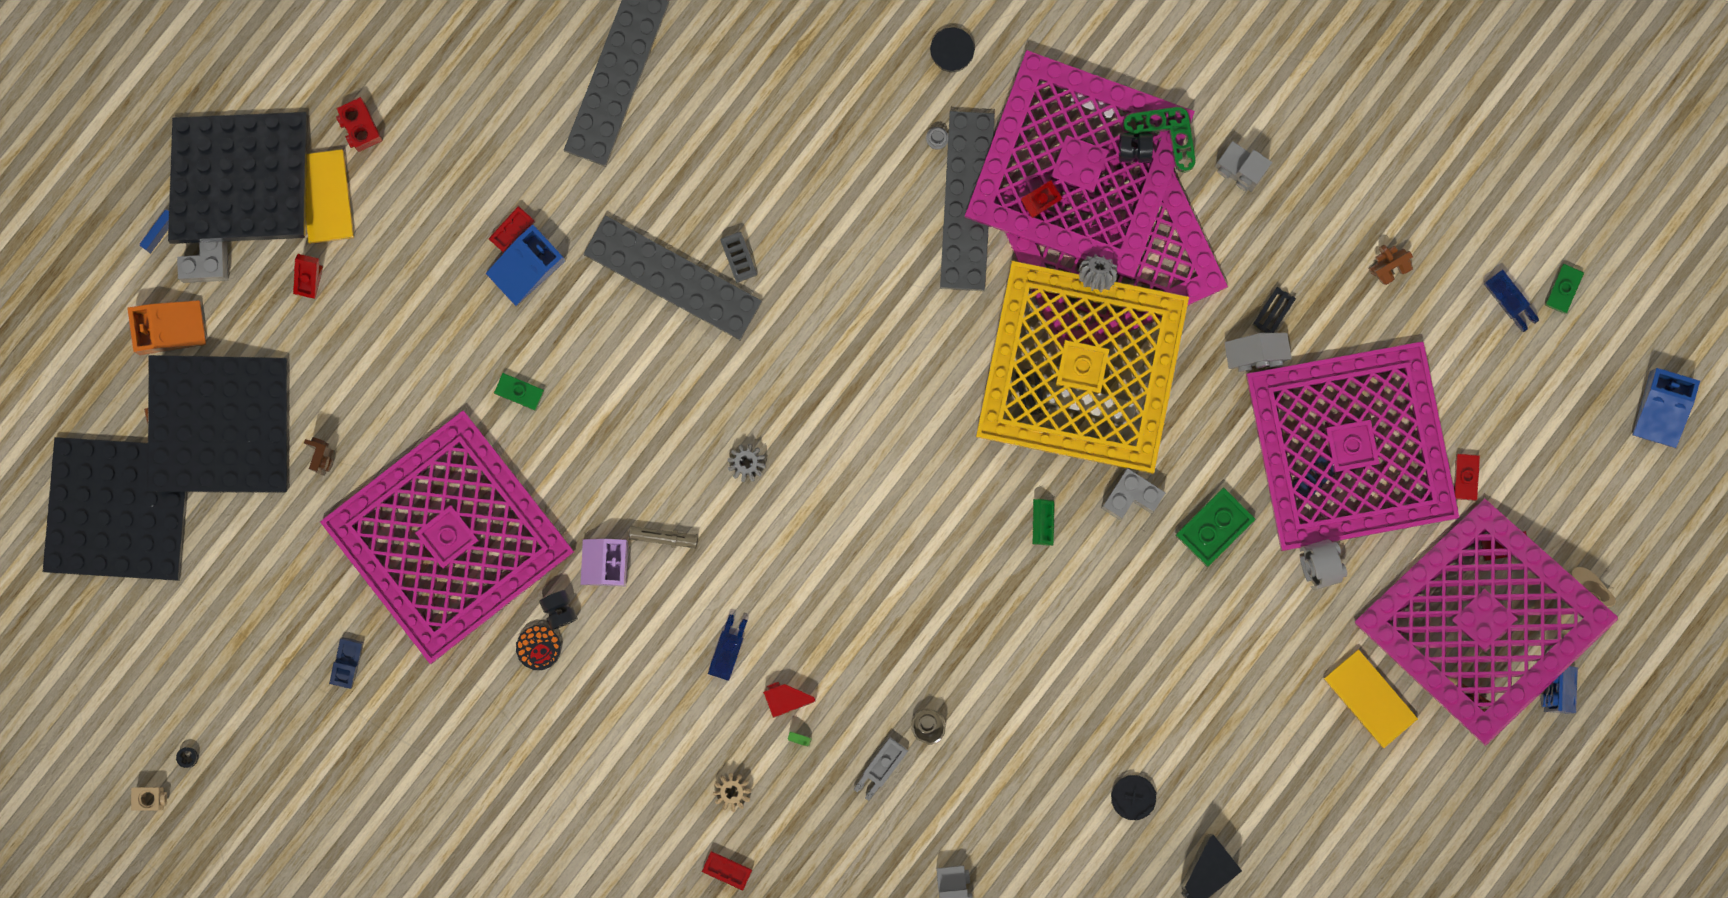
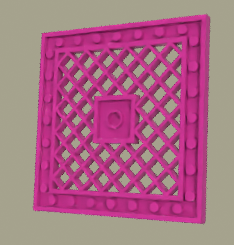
(1077, 164)
(1206, 283)
(1352, 446)
(446, 537)
(1486, 621)

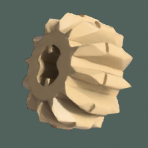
(734, 799)

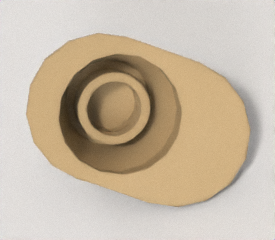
(1594, 585)

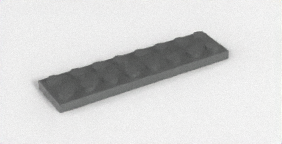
(615, 79)
(964, 239)
(672, 278)

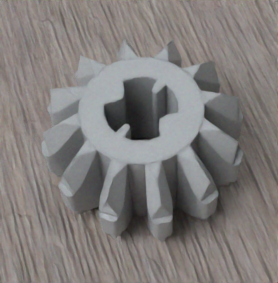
(1098, 273)
(742, 469)

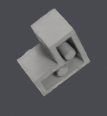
(1243, 166)
(208, 267)
(1258, 350)
(1131, 490)
(953, 882)

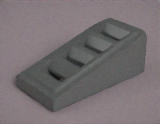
(733, 238)

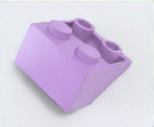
(604, 562)

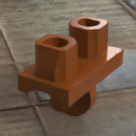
(1389, 260)

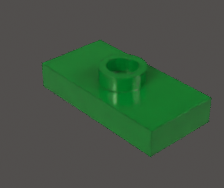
(1564, 289)
(519, 392)
(1043, 522)

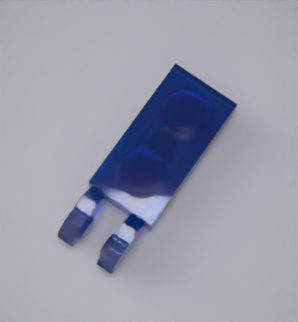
(1510, 299)
(727, 650)

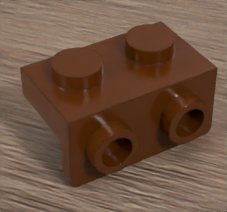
(322, 456)

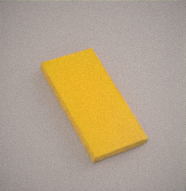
(327, 198)
(1370, 698)

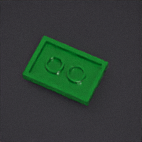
(1215, 527)

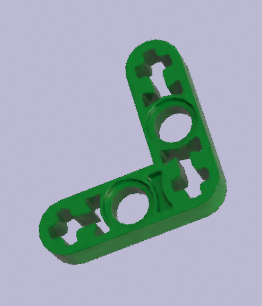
(1174, 130)

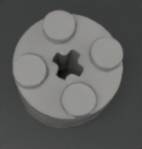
(1322, 564)

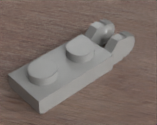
(882, 766)

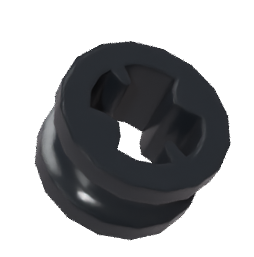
(179, 758)

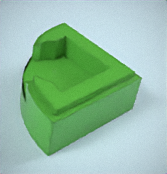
(799, 739)

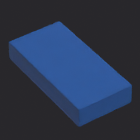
(156, 233)

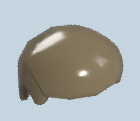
(928, 726)

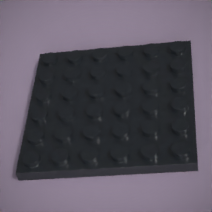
(238, 178)
(217, 424)
(106, 518)

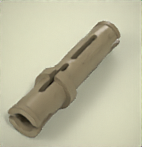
(663, 537)

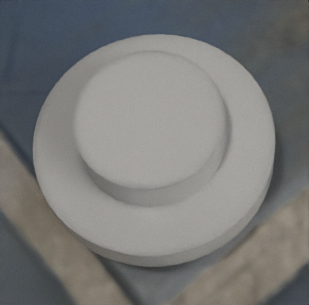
(937, 138)

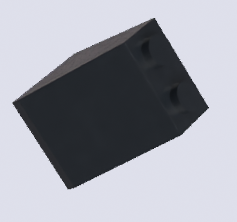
(1209, 870)

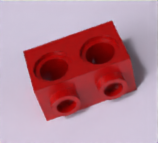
(362, 123)

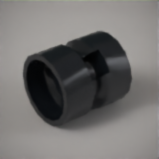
(1143, 145)
(554, 602)

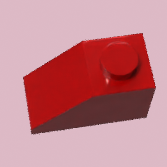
(785, 699)

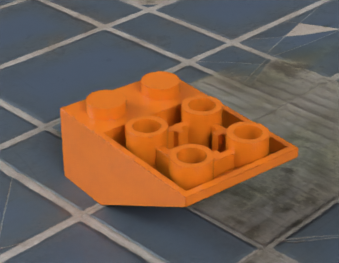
(166, 326)

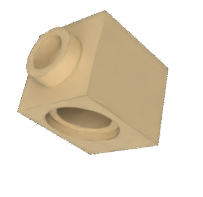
(138, 798)

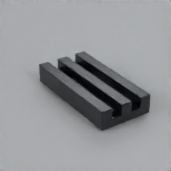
(1284, 295)
(1031, 399)

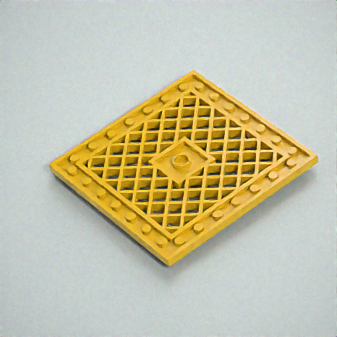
(1082, 368)

